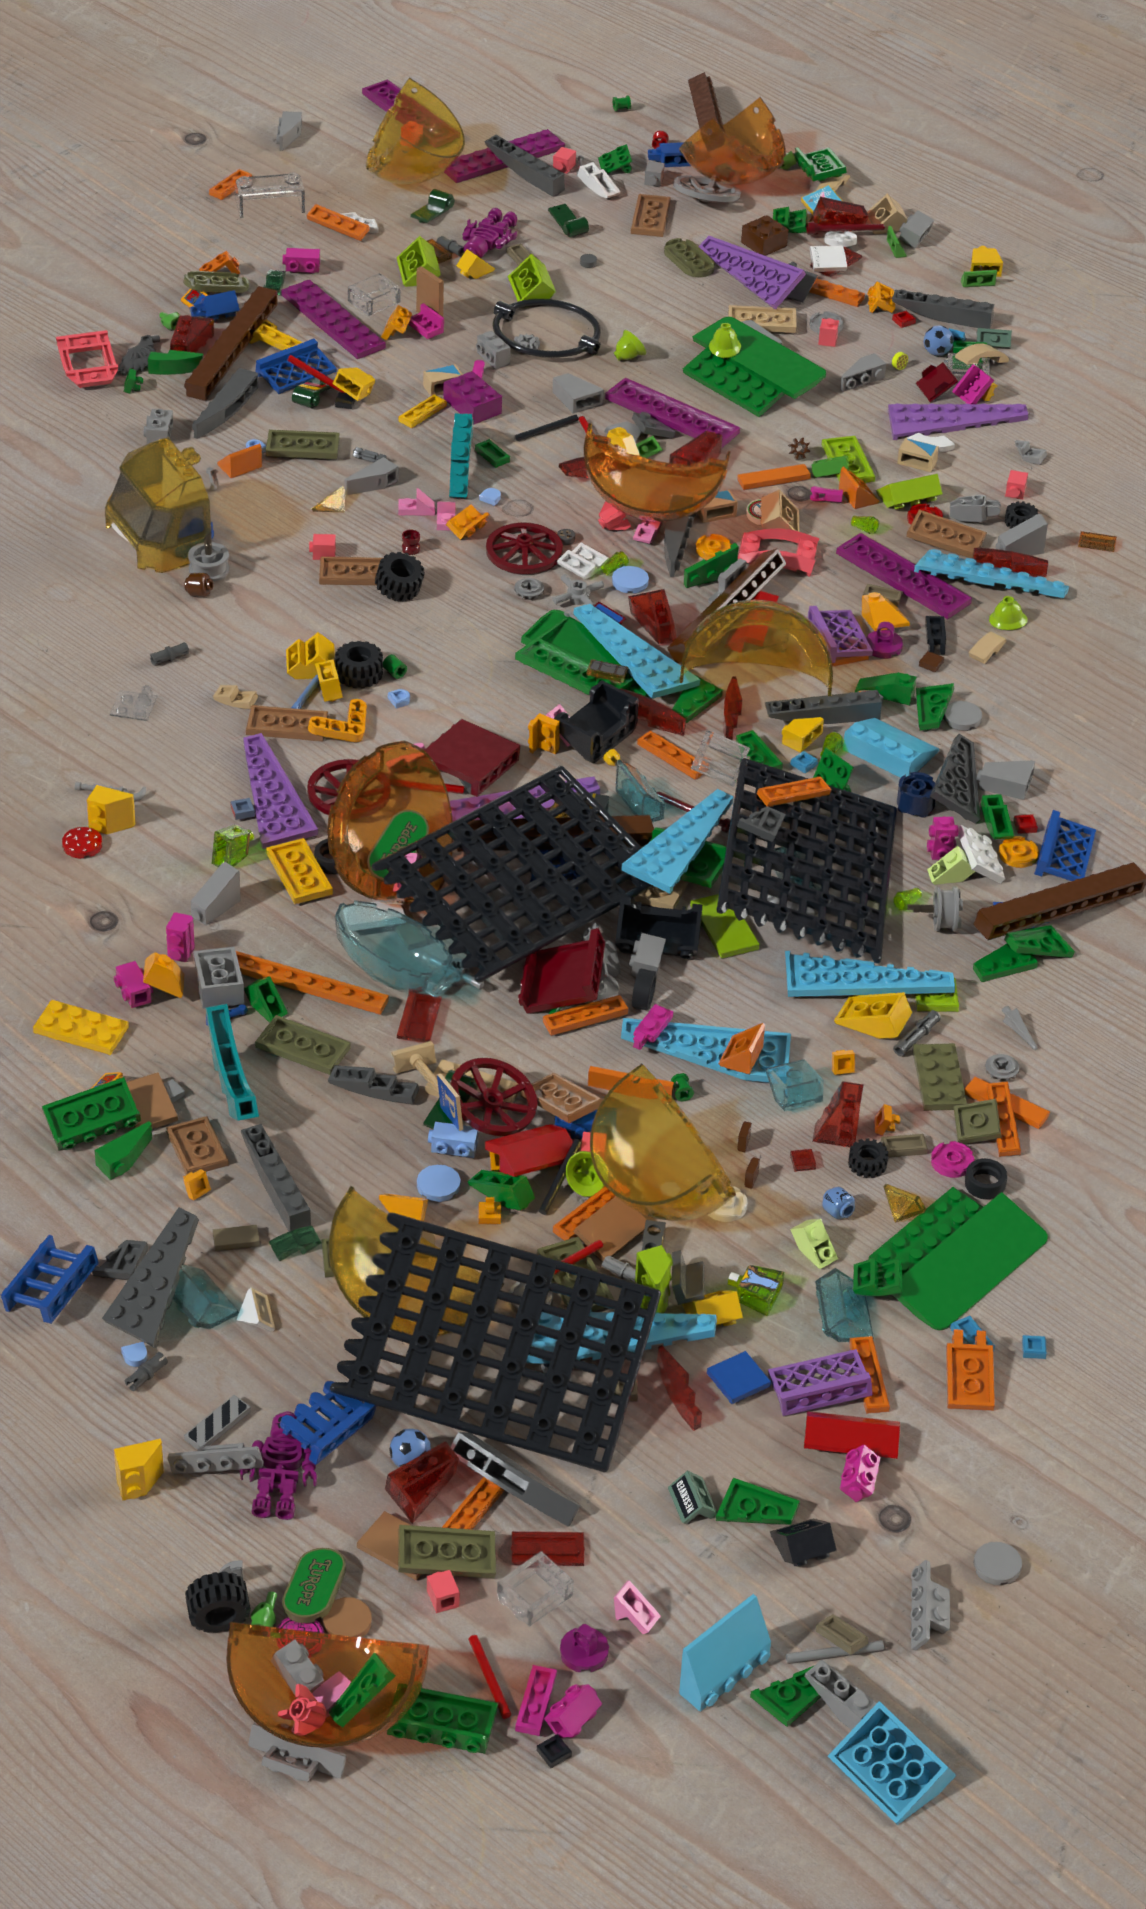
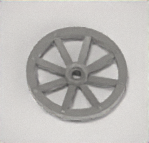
(706, 193)

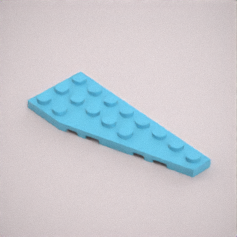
(707, 1044)
(663, 1330)

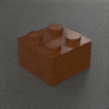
(764, 235)

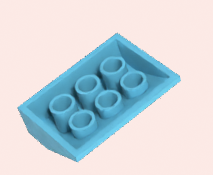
(887, 747)
(724, 1654)
(891, 1764)

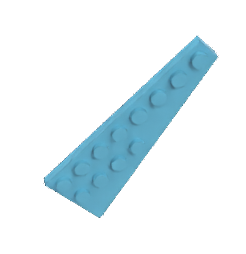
(986, 573)
(646, 665)
(671, 852)
(856, 977)

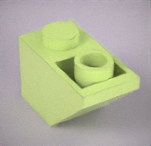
(951, 868)
(814, 1242)

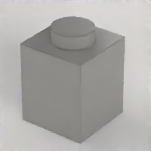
(654, 173)

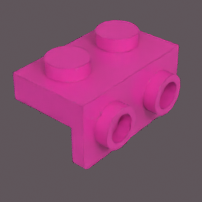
(427, 322)
(973, 385)

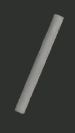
(831, 1652)

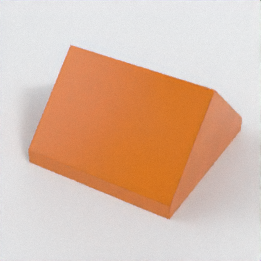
(242, 461)
(856, 490)
(744, 1049)

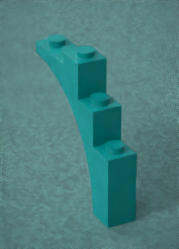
(460, 455)
(226, 1061)

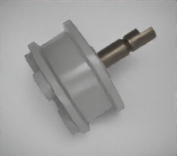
(209, 559)
(944, 908)

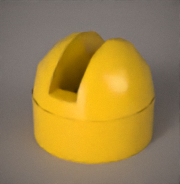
(611, 757)

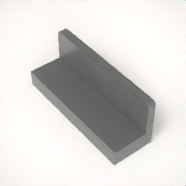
(687, 1279)

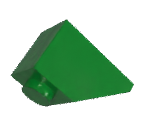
(265, 998)

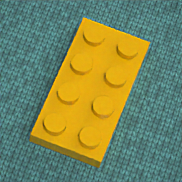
(299, 871)
(80, 1027)

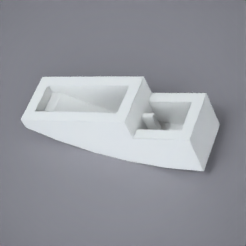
(597, 180)

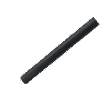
(553, 425)
(559, 1178)

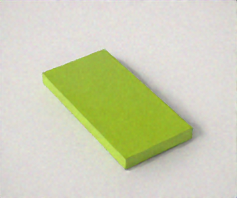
(857, 460)
(725, 930)

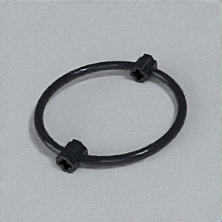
(586, 343)

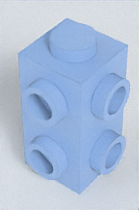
(449, 1140)

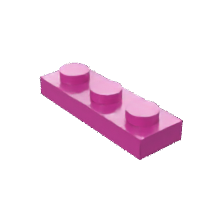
(536, 1700)

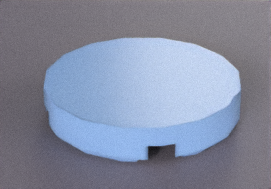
(630, 579)
(438, 1183)

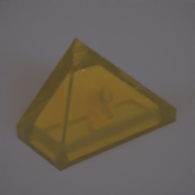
(332, 503)
(903, 1203)

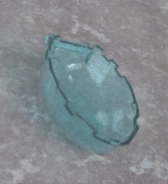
(394, 949)

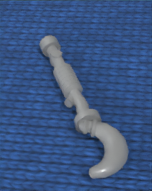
(137, 796)

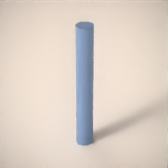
(306, 693)

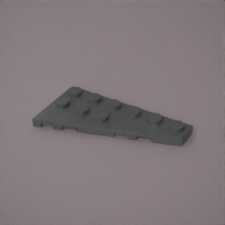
(957, 780)
(151, 1288)

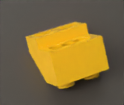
(303, 655)

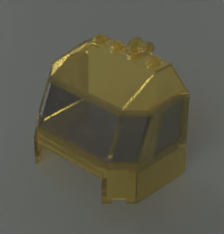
(160, 504)

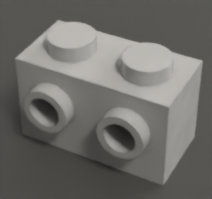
(915, 228)
(493, 350)
(158, 425)
(648, 953)
(296, 1667)

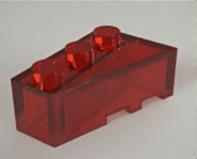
(838, 212)
(191, 333)
(698, 450)
(654, 615)
(841, 1117)
(422, 1479)

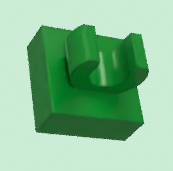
(131, 381)

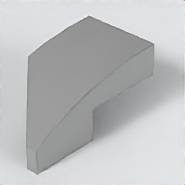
(631, 428)
(1029, 454)

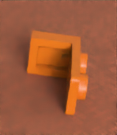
(220, 261)

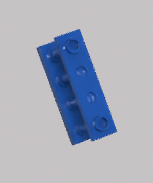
(60, 1292)

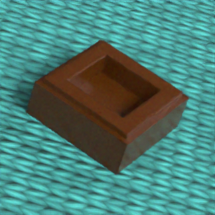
(931, 661)
(744, 1136)
(752, 1172)

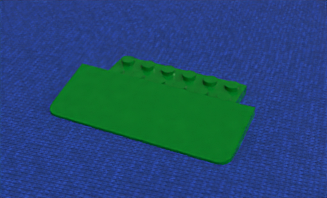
(755, 375)
(564, 651)
(959, 1254)

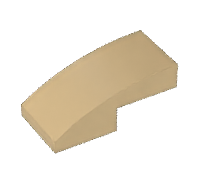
(986, 646)
(233, 697)

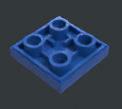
(738, 1377)

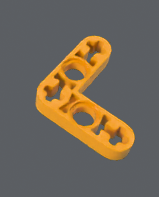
(350, 730)

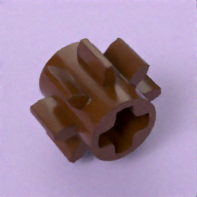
(802, 452)

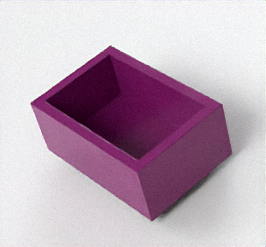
(472, 396)

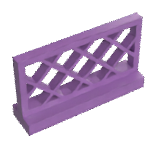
(822, 624)
(821, 1392)

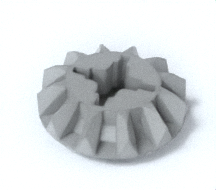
(527, 341)
(535, 585)
(1002, 1061)

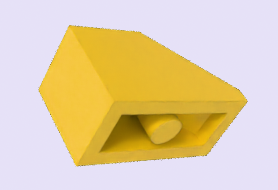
(473, 266)
(623, 439)
(328, 680)
(802, 732)

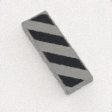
(217, 1422)

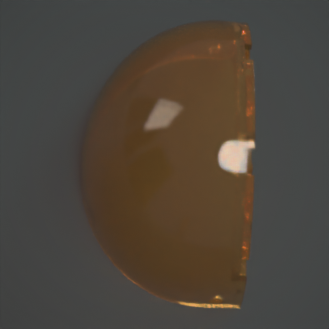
(743, 154)
(650, 487)
(371, 793)
(265, 1692)

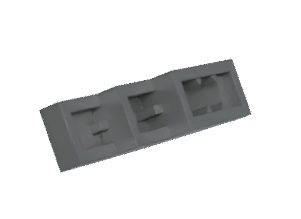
(368, 1083)

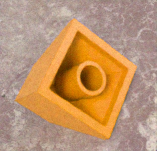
(879, 609)
(164, 974)
(405, 1205)

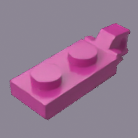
(652, 1026)

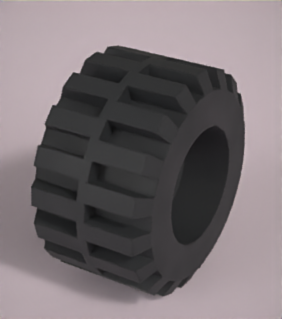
(399, 576)
(359, 664)
(217, 1601)

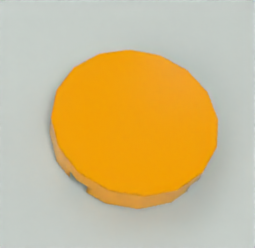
(708, 546)
(1018, 852)

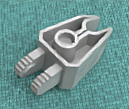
(974, 508)

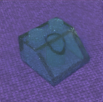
(795, 1085)

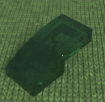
(275, 280)
(295, 1240)

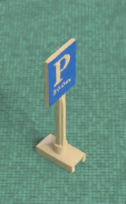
(418, 1058)

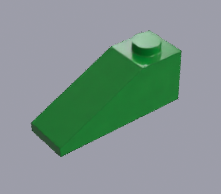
(893, 687)
(121, 1153)
(509, 1190)

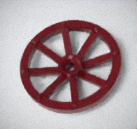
(524, 544)
(312, 789)
(492, 1099)

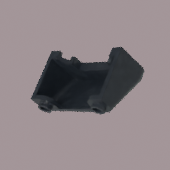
(601, 722)
(677, 926)

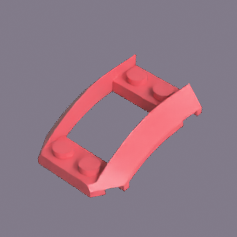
(88, 342)
(802, 560)

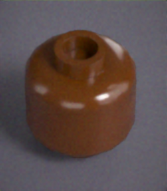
(198, 584)

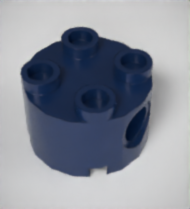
(915, 794)

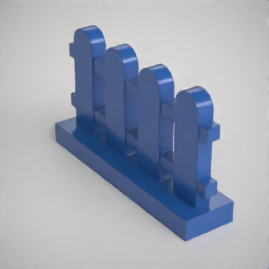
(334, 1431)

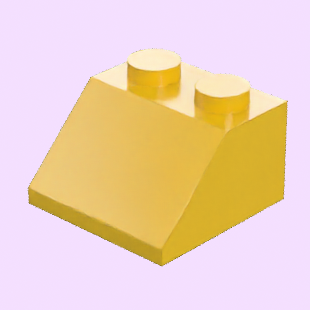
(110, 810)
(719, 1303)
(138, 1468)

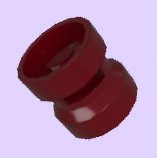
(411, 542)

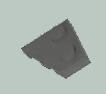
(652, 426)
(763, 823)
(123, 1260)

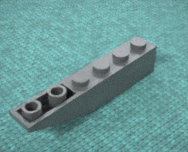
(527, 166)
(947, 309)
(227, 402)
(676, 541)
(833, 708)
(276, 1179)
(513, 1478)

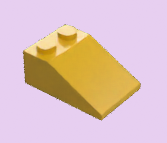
(875, 1014)

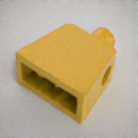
(986, 259)
(354, 382)

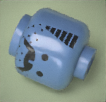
(838, 1203)

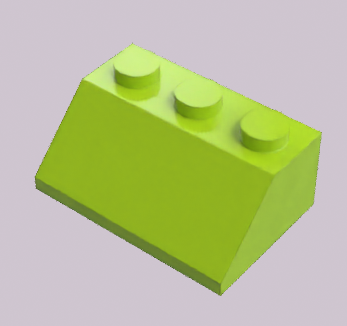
(416, 255)
(531, 280)
(910, 491)
(653, 1271)

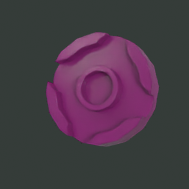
(885, 642)
(584, 1649)

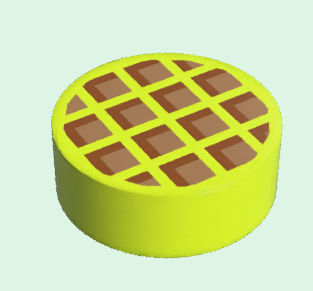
(900, 360)

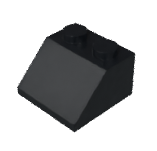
(804, 1541)

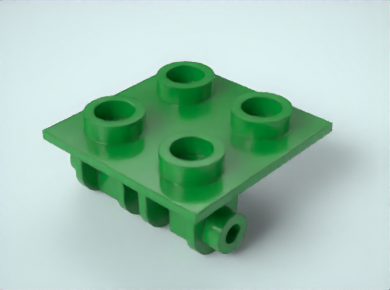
(616, 159)
(834, 770)

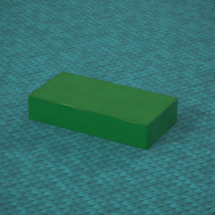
(492, 453)

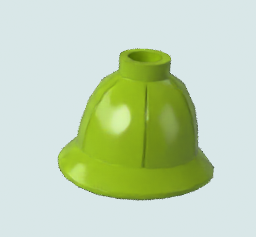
(725, 342)
(629, 347)
(1008, 615)
(582, 1175)

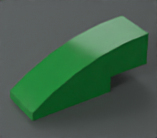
(173, 362)
(996, 816)

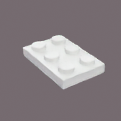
(980, 854)

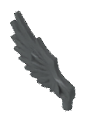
(138, 356)

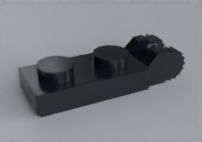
(935, 633)

